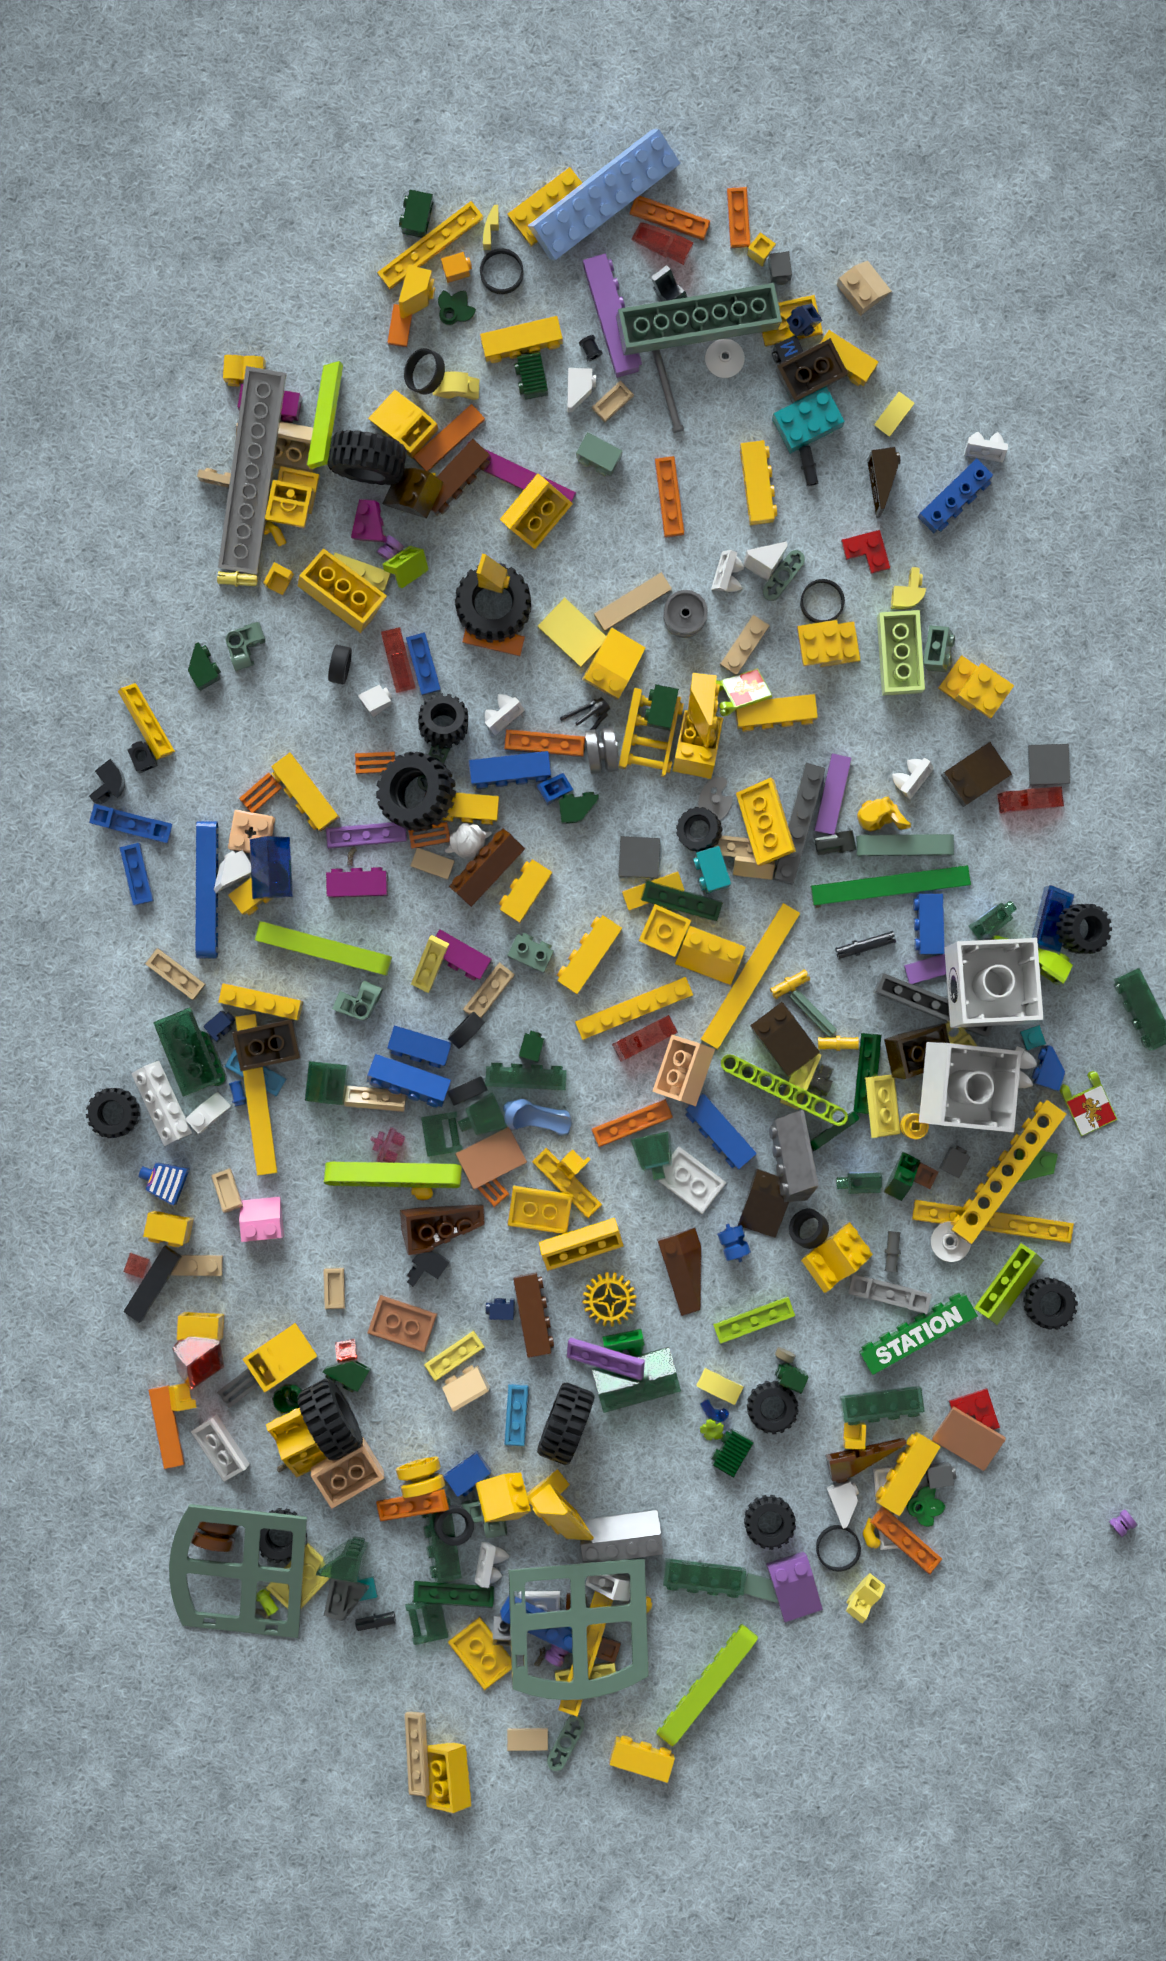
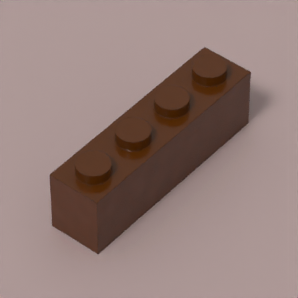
(459, 473)
(486, 867)
(532, 1314)

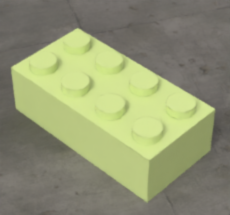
(900, 652)

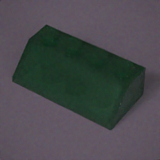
(186, 1052)
(622, 1391)
(345, 1560)

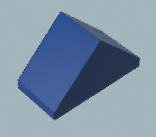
(554, 788)

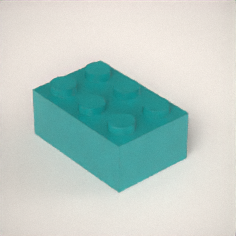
(808, 420)

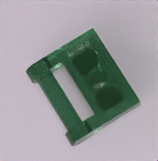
(435, 1137)
(433, 1619)

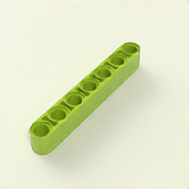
(323, 948)
(776, 1083)
(392, 1175)
(706, 1687)

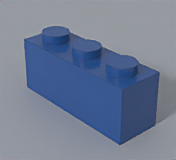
(929, 924)
(419, 1046)

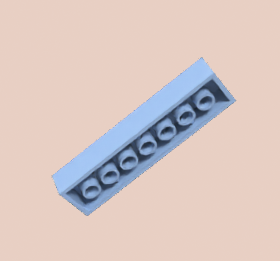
(604, 194)

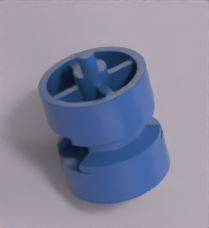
(734, 1244)

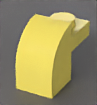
(458, 384)
(908, 597)
(864, 1597)

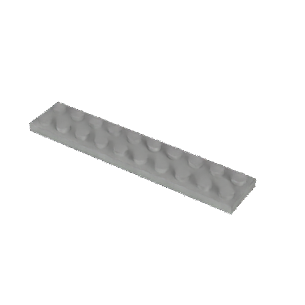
(252, 470)

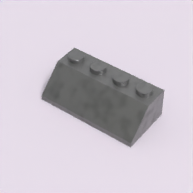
(793, 1157)
(622, 1537)

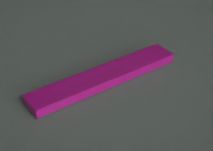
(518, 475)

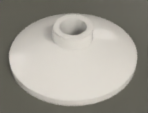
(724, 367)
(948, 1252)

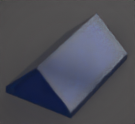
(271, 867)
(1051, 906)

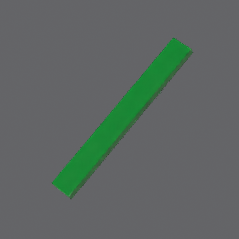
(890, 885)

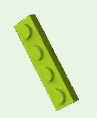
(754, 1319)

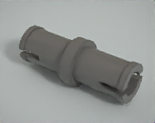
(892, 1251)

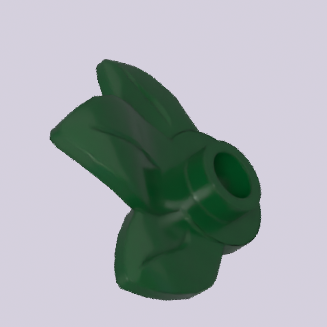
(456, 305)

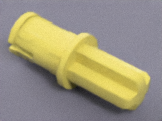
(237, 579)

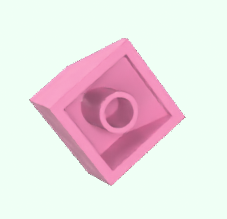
(261, 1219)

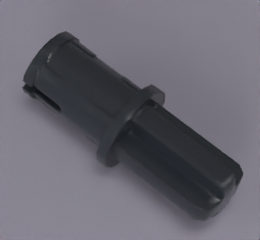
(808, 465)
(375, 1621)

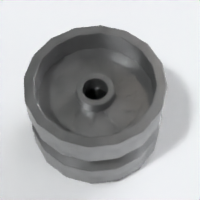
(682, 625)
(602, 750)

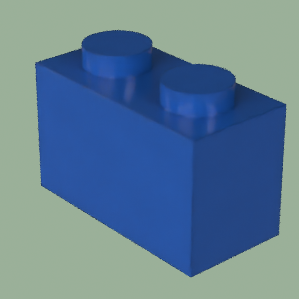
(467, 1474)

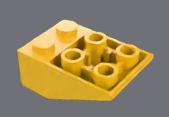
(404, 422)
(703, 705)
(691, 754)
(279, 1357)

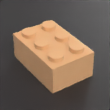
(683, 1070)
(348, 1475)

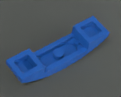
(130, 823)

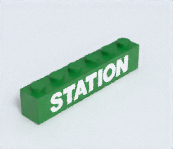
(918, 1333)

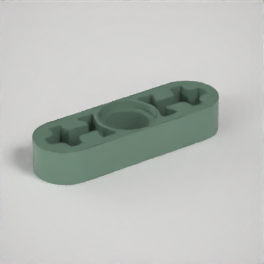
(796, 567)
(563, 1758)

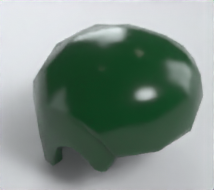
(280, 1397)

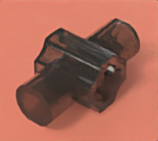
(821, 1082)

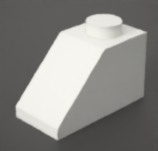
(579, 386)
(376, 699)
(232, 870)
(208, 1113)
(844, 1500)
(613, 1586)

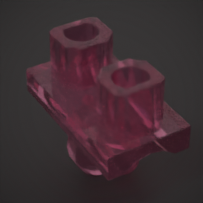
(392, 1137)

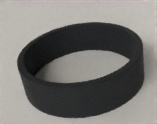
(501, 251)
(411, 364)
(826, 581)
(844, 1568)

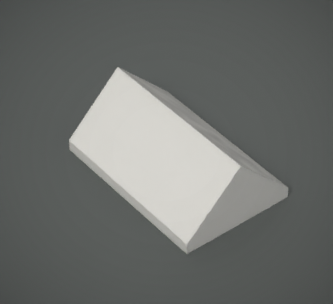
(765, 559)
(220, 1448)

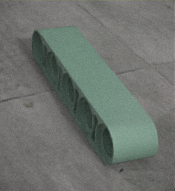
(905, 845)

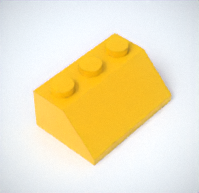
(536, 511)
(710, 955)
(560, 1514)
(448, 1777)

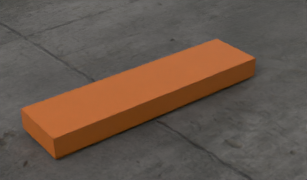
(670, 217)
(449, 438)
(669, 496)
(540, 742)
(632, 1123)
(166, 1427)
(413, 1506)
(905, 1540)

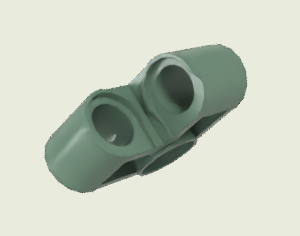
(249, 637)
(367, 995)
(491, 1529)

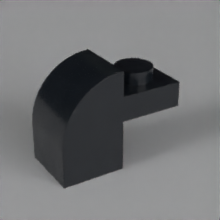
(666, 286)
(113, 782)
(430, 1262)

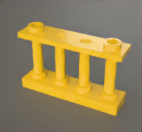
(631, 739)

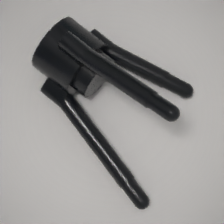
(598, 708)

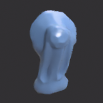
(524, 1113)

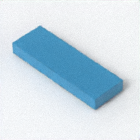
(273, 1081)
(516, 1415)

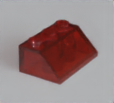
(197, 1359)

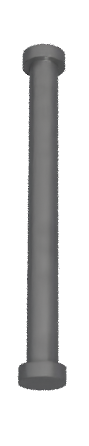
(677, 427)

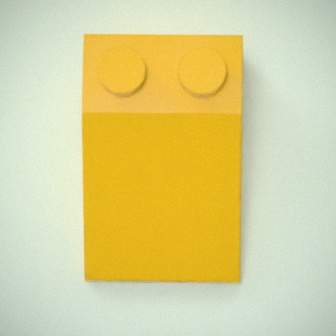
(614, 663)

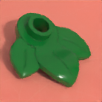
(928, 1504)

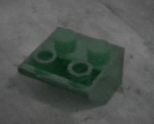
(326, 1083)

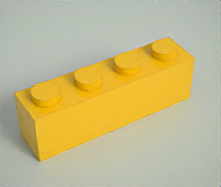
(521, 339)
(757, 482)
(777, 711)
(305, 792)
(589, 954)
(260, 1001)
(581, 1244)
(907, 1473)

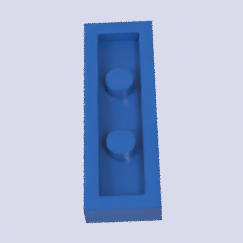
(423, 664)
(136, 874)

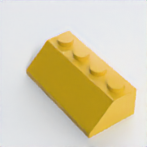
(341, 590)

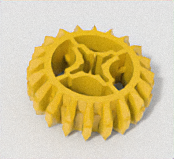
(600, 1300)

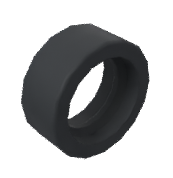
(339, 664)
(466, 1030)
(467, 1090)
(798, 1220)
(469, 1527)

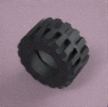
(443, 735)
(1097, 928)
(130, 1112)
(1033, 1299)
(784, 1420)
(775, 1538)
(271, 1550)

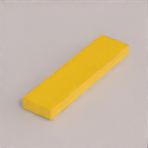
(146, 721)
(581, 1198)

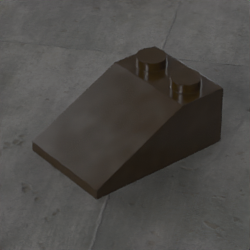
(811, 370)
(882, 471)
(414, 492)
(976, 774)
(784, 1039)
(266, 1045)
(908, 1049)
(764, 1204)

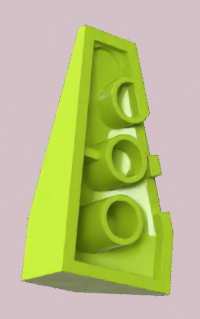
(1052, 965)

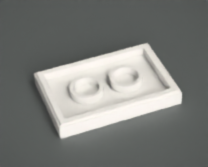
(691, 1180)

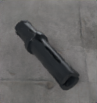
(857, 948)

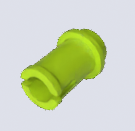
(266, 1601)

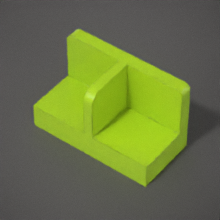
(407, 565)

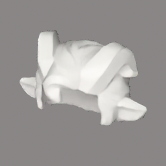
(467, 841)

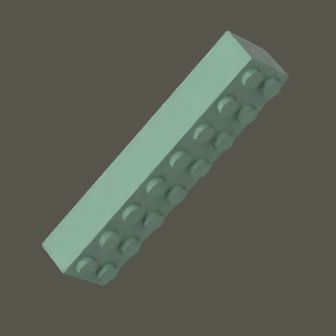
(698, 319)

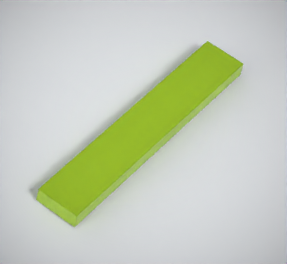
(325, 415)

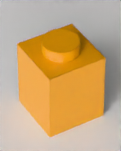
(456, 267)

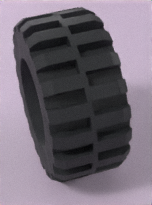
(367, 457)
(493, 628)
(394, 784)
(330, 1419)
(565, 1423)

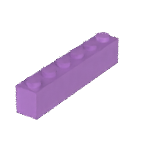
(607, 302)

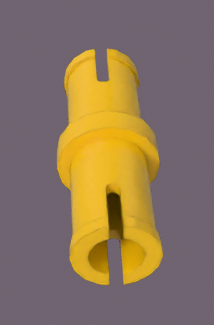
(790, 984)
(838, 1043)

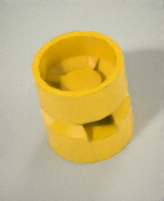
(911, 1127)

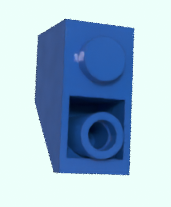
(1050, 1070)

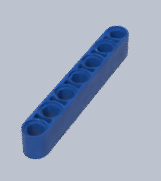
(206, 898)

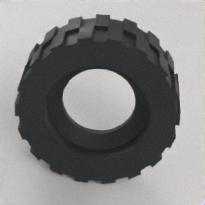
(691, 816)

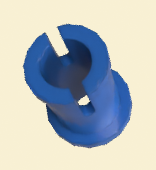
(237, 1093)

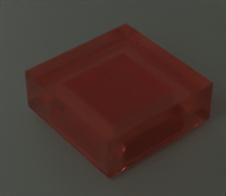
(136, 1265)
(346, 1350)

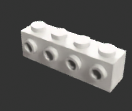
(161, 1103)

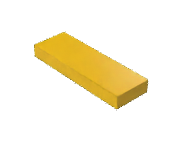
(633, 895)

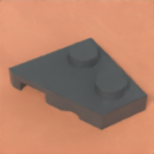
(343, 1598)

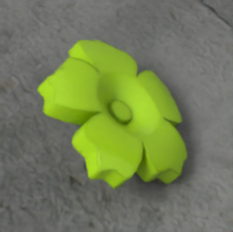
(712, 1430)

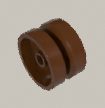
(215, 1536)

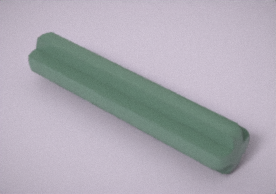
(812, 1012)

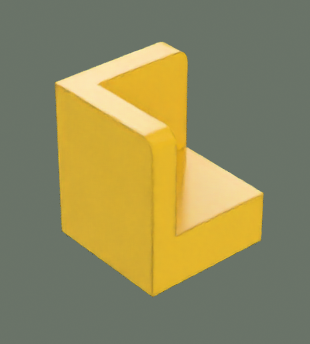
(760, 249)
(278, 578)
(572, 1164)
(180, 1397)
(854, 1436)

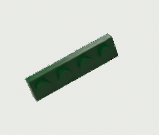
(681, 900)
(867, 1067)
(452, 1594)

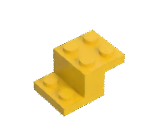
(292, 497)
(828, 643)
(976, 686)
(837, 1257)
(295, 1443)

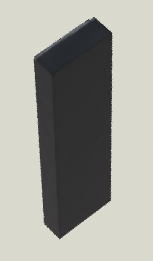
(152, 1284)

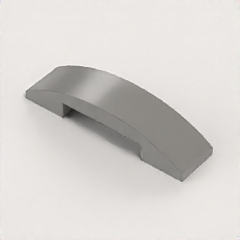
(890, 1293)

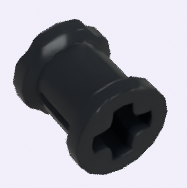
(590, 347)

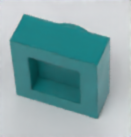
(1033, 1037)
(371, 1592)

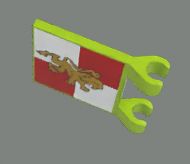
(743, 691)
(1090, 1107)

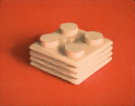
(243, 822)

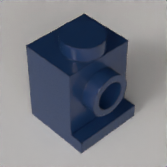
(219, 1025)
(500, 1309)

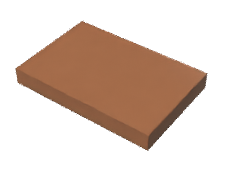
(491, 1158)
(402, 1323)
(968, 1438)

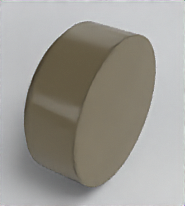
(785, 1355)

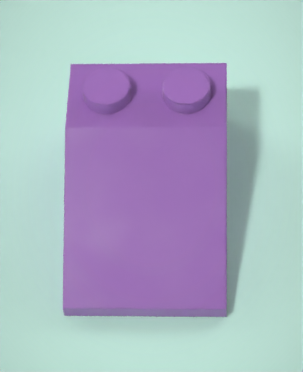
(794, 1586)

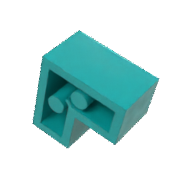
(713, 870)

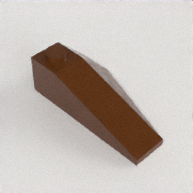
(431, 1226)
(683, 1263)
(853, 1461)

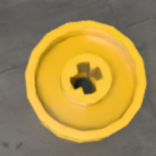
(420, 1477)

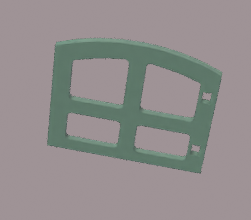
(248, 1572)
(578, 1618)

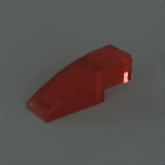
(663, 242)
(398, 660)
(1030, 799)
(644, 1038)

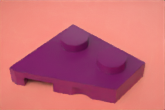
(368, 522)

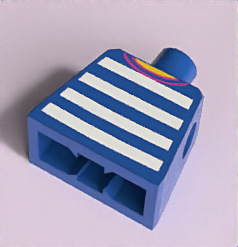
(165, 1181)

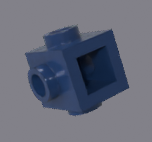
(803, 320)

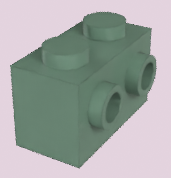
(598, 454)
(938, 648)
(530, 952)

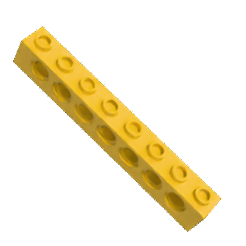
(1054, 1117)

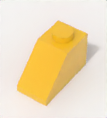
(555, 1479)

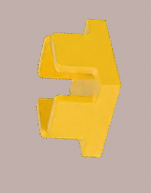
(664, 930)

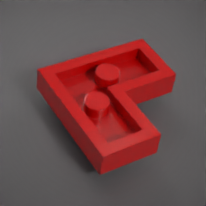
(871, 546)
(979, 1405)

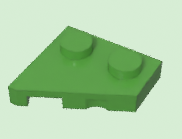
(1041, 1166)

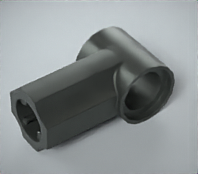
(839, 843)

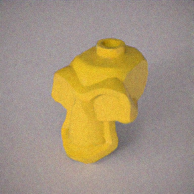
(880, 812)

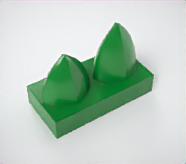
(629, 1340)

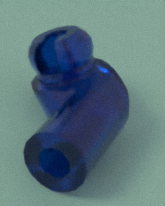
(714, 1414)

